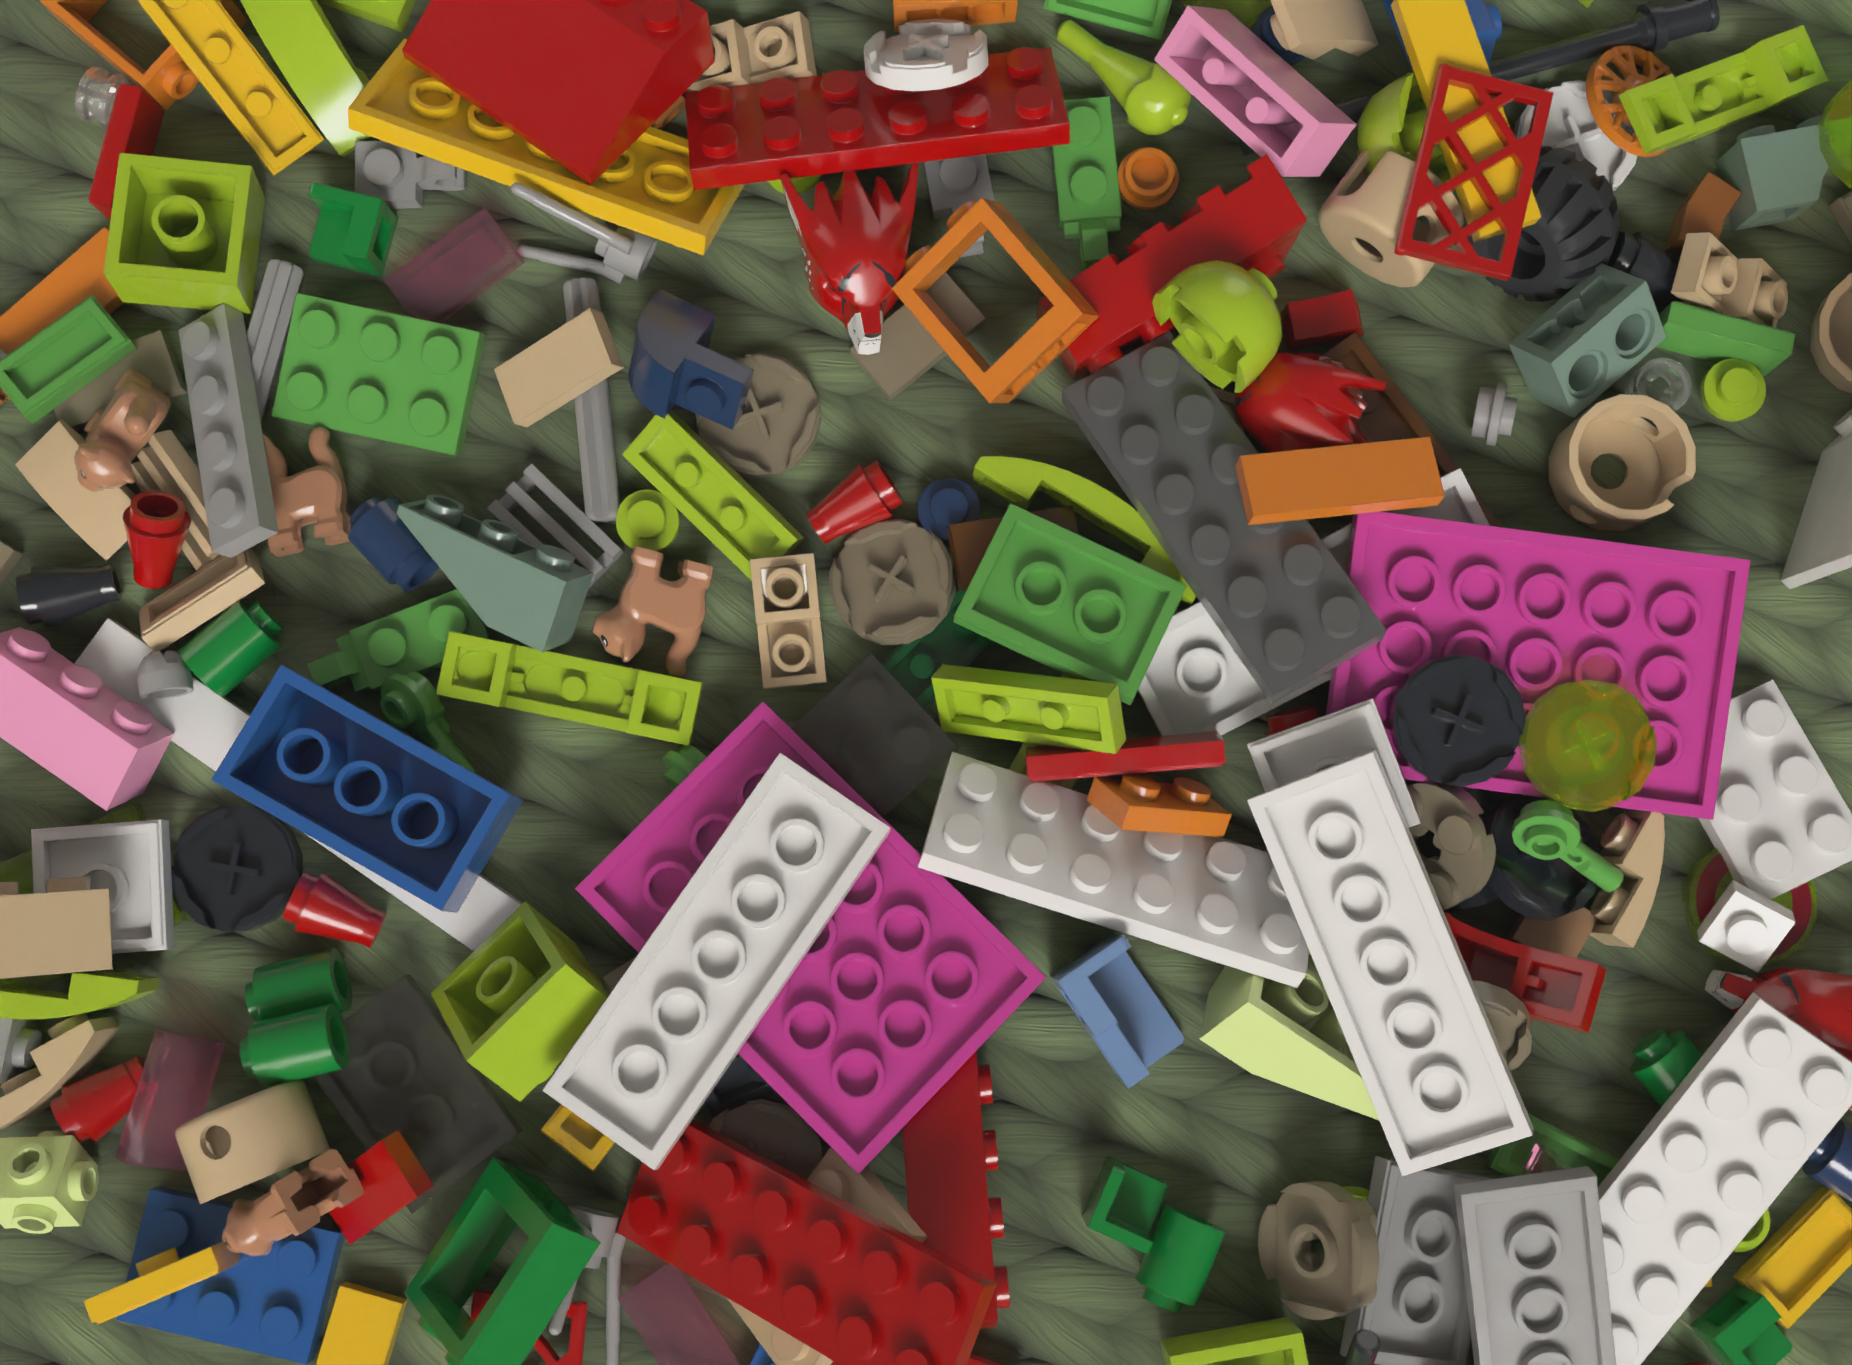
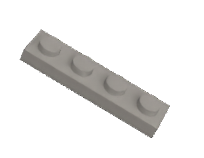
(227, 431)

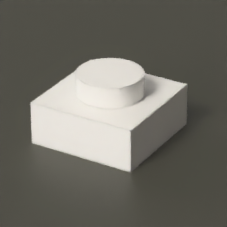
(1745, 926)

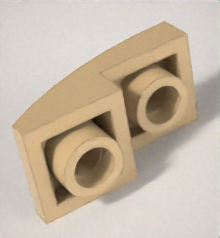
(1322, 25)
(759, 52)
(1720, 282)
(53, 474)
(788, 621)
(1635, 847)
(67, 1058)

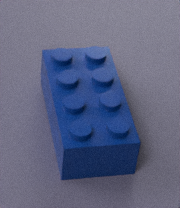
(367, 790)

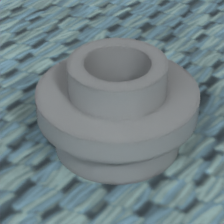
(1493, 414)

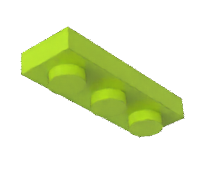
(710, 493)
(1030, 708)

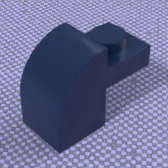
(677, 367)

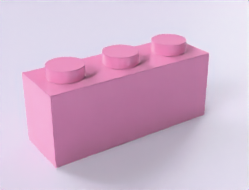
(1254, 91)
(75, 722)

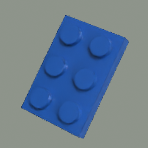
(258, 1305)

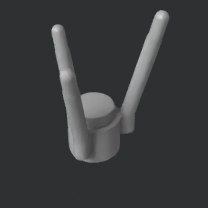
(623, 249)
(603, 1227)

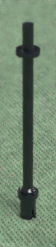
(1648, 29)

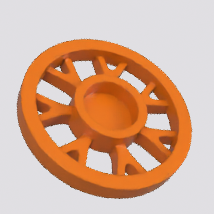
(1624, 59)

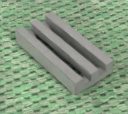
(519, 492)

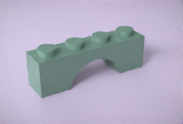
(1774, 172)

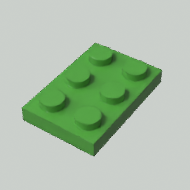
(378, 375)
(1069, 602)

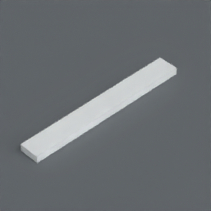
(207, 729)

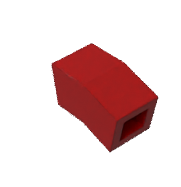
(1321, 320)

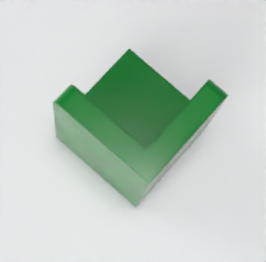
(351, 230)
(1124, 1204)
(1743, 1329)

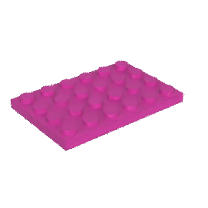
(1553, 616)
(885, 994)

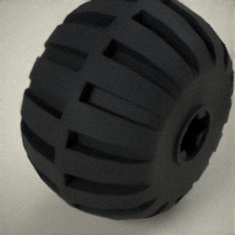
(1571, 236)

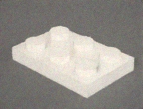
(1775, 801)

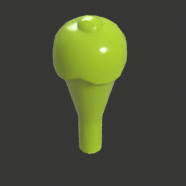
(1143, 88)

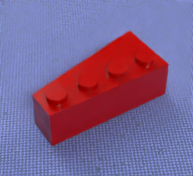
(1245, 227)
(948, 1180)

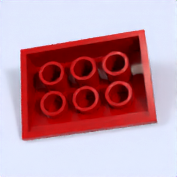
(566, 72)

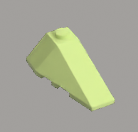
(1285, 1036)

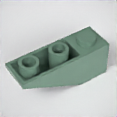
(507, 581)

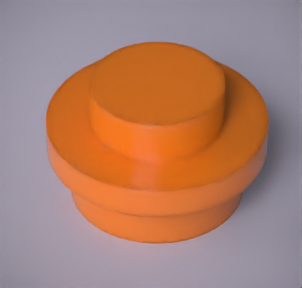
(1147, 178)

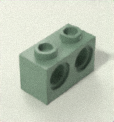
(1588, 340)

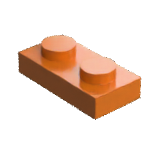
(1153, 806)

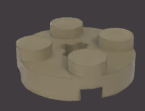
(1459, 832)
(1349, 1242)

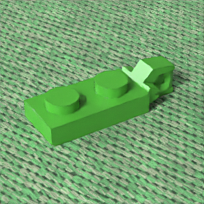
(1088, 179)
(398, 644)

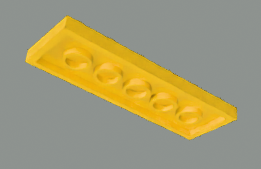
(642, 190)

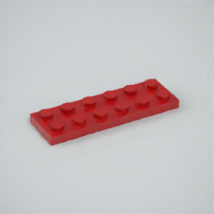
(853, 124)
(804, 1257)

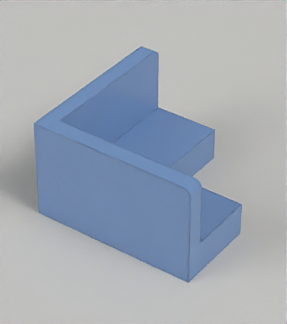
(1118, 1008)

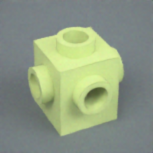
(45, 1182)

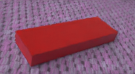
(1134, 756)

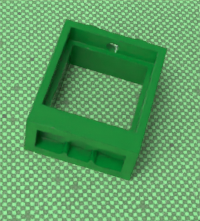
(531, 1288)

